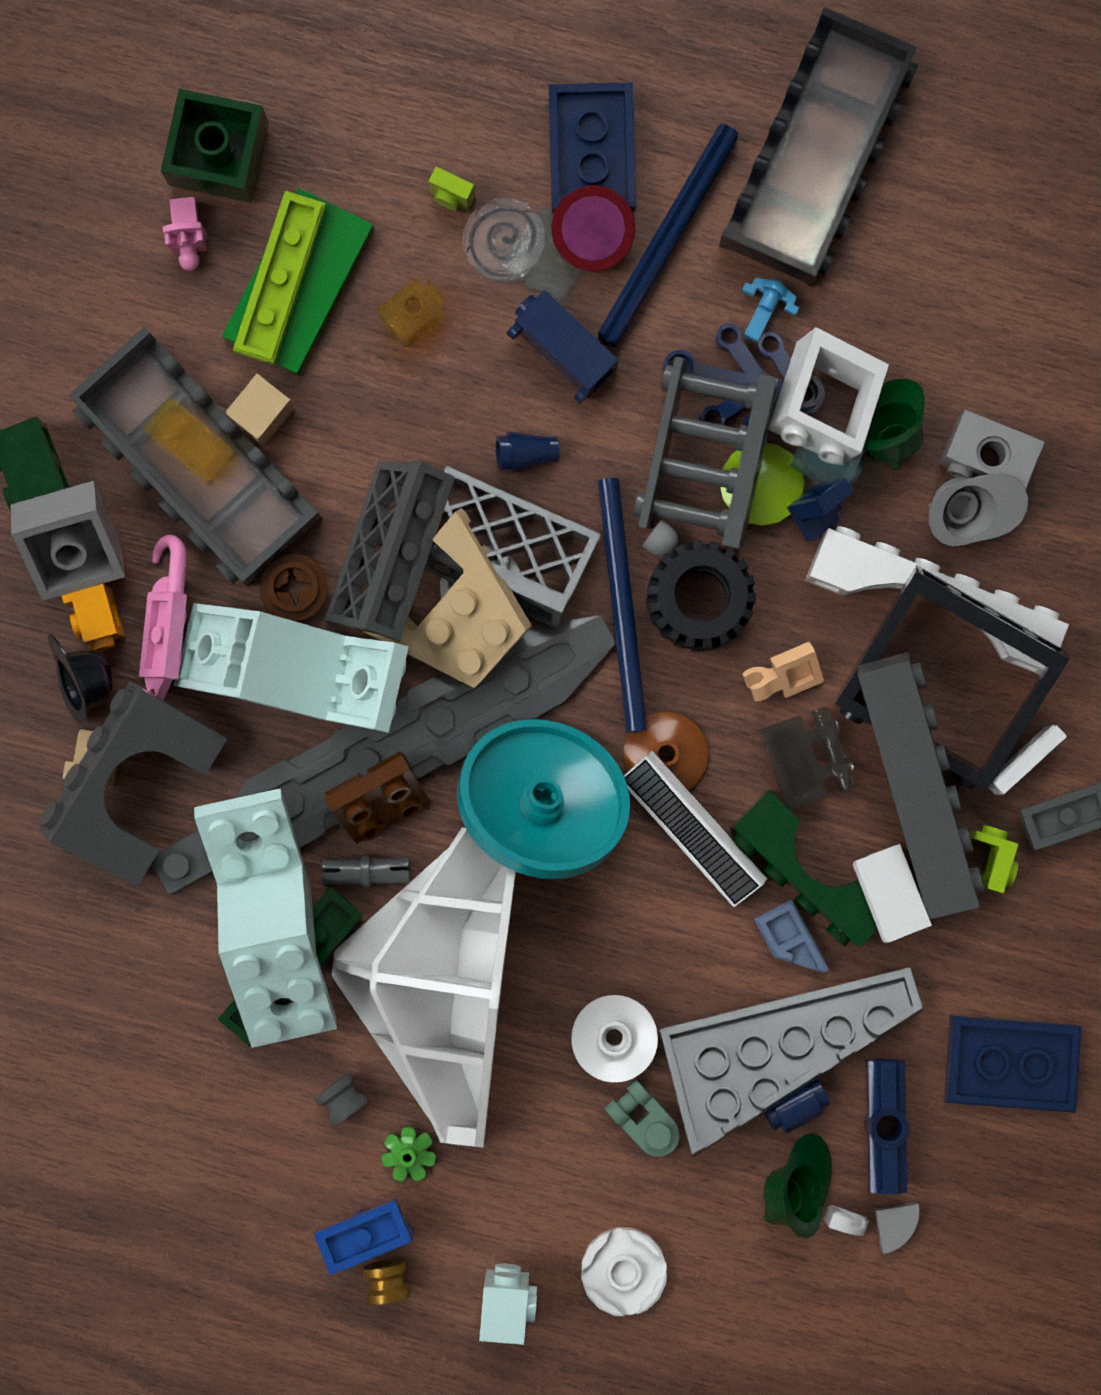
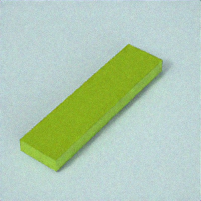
(279, 278)

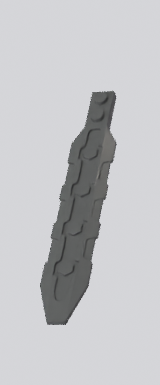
(430, 726)

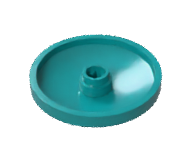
(543, 799)

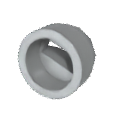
(661, 539)

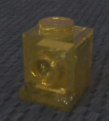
(412, 326)

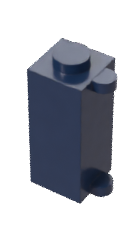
(564, 343)

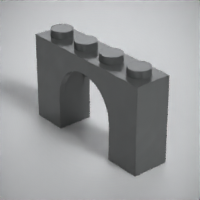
(134, 726)

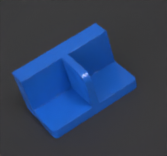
(363, 1236)

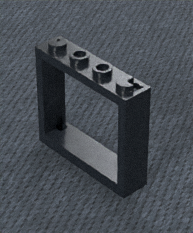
(988, 620)

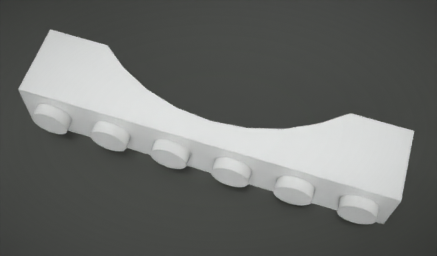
(851, 566)

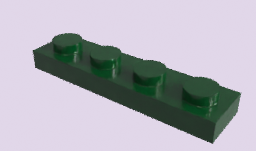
(332, 922)

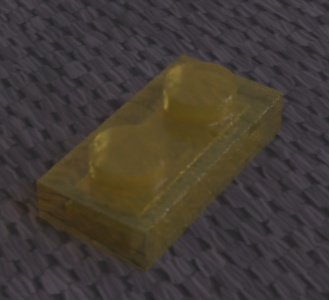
(189, 441)

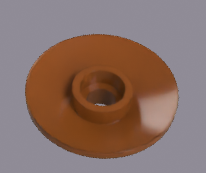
(676, 732)

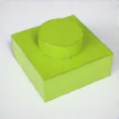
(451, 190)

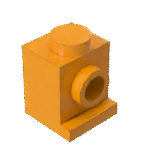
(95, 617)

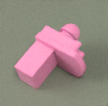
(186, 233)

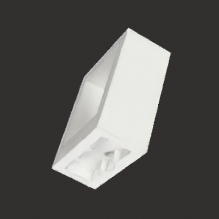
(845, 364)

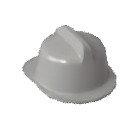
(977, 508)

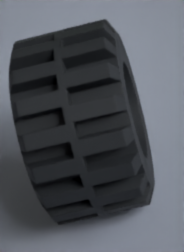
(723, 567)

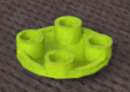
(776, 485)

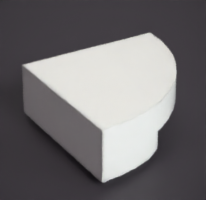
(845, 1221)

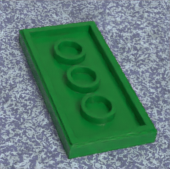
(329, 268)

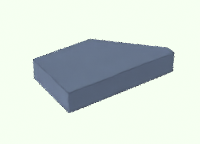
(789, 937)

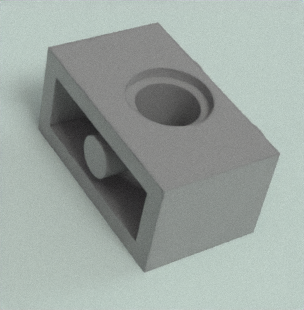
(972, 432)

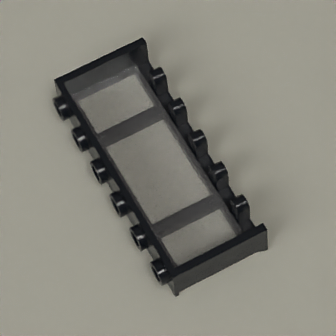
(820, 147)

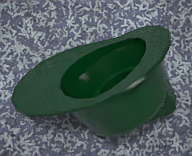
(896, 422)
(798, 1190)

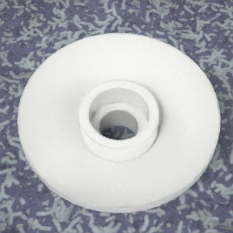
(617, 1061)

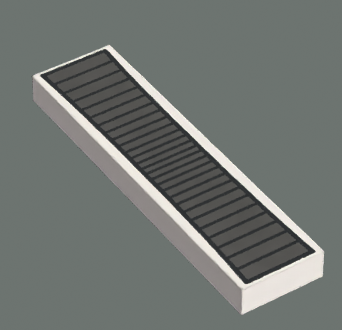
(693, 829)

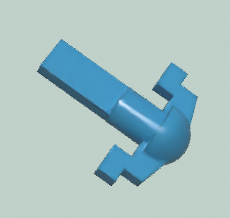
(773, 293)

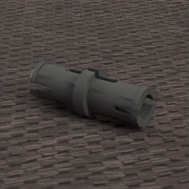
(366, 871)

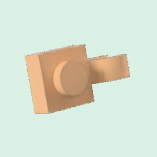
(791, 673)

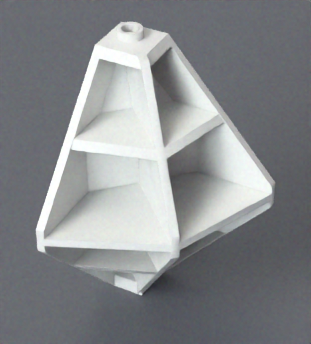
(431, 984)

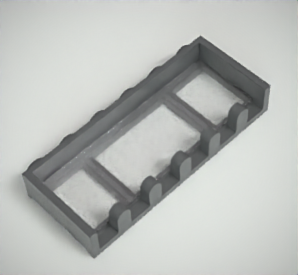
(249, 508)

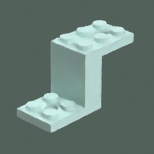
(292, 666)
(265, 918)

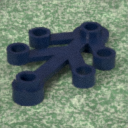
(750, 370)

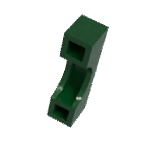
(770, 832)

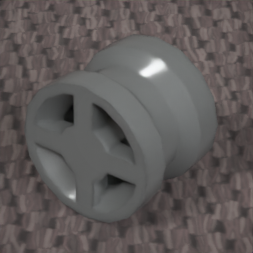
(341, 1099)

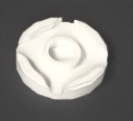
(623, 1271)

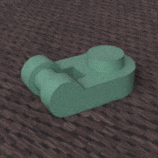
(655, 1131)

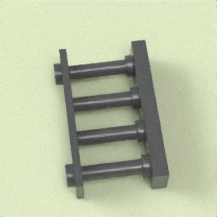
(739, 481)

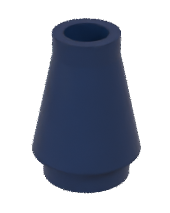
(523, 451)

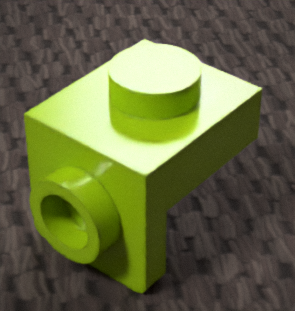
(1000, 865)

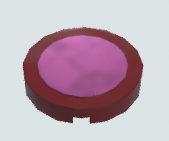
(593, 228)

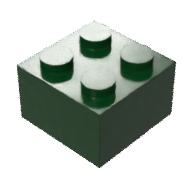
(215, 145)

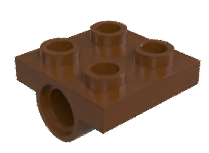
(378, 799)

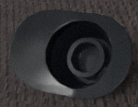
(82, 678)

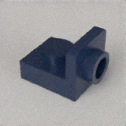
(818, 507)

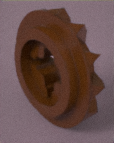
(277, 576)

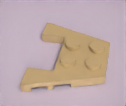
(473, 620)

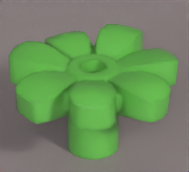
(408, 1145)

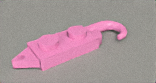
(165, 620)

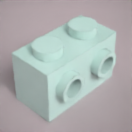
(507, 1304)

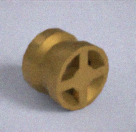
(386, 1281)

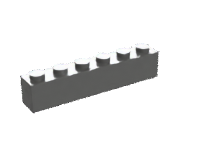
(919, 786)

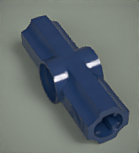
(886, 1154)

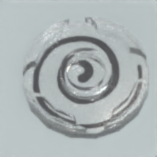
(504, 240)

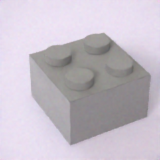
(67, 540)

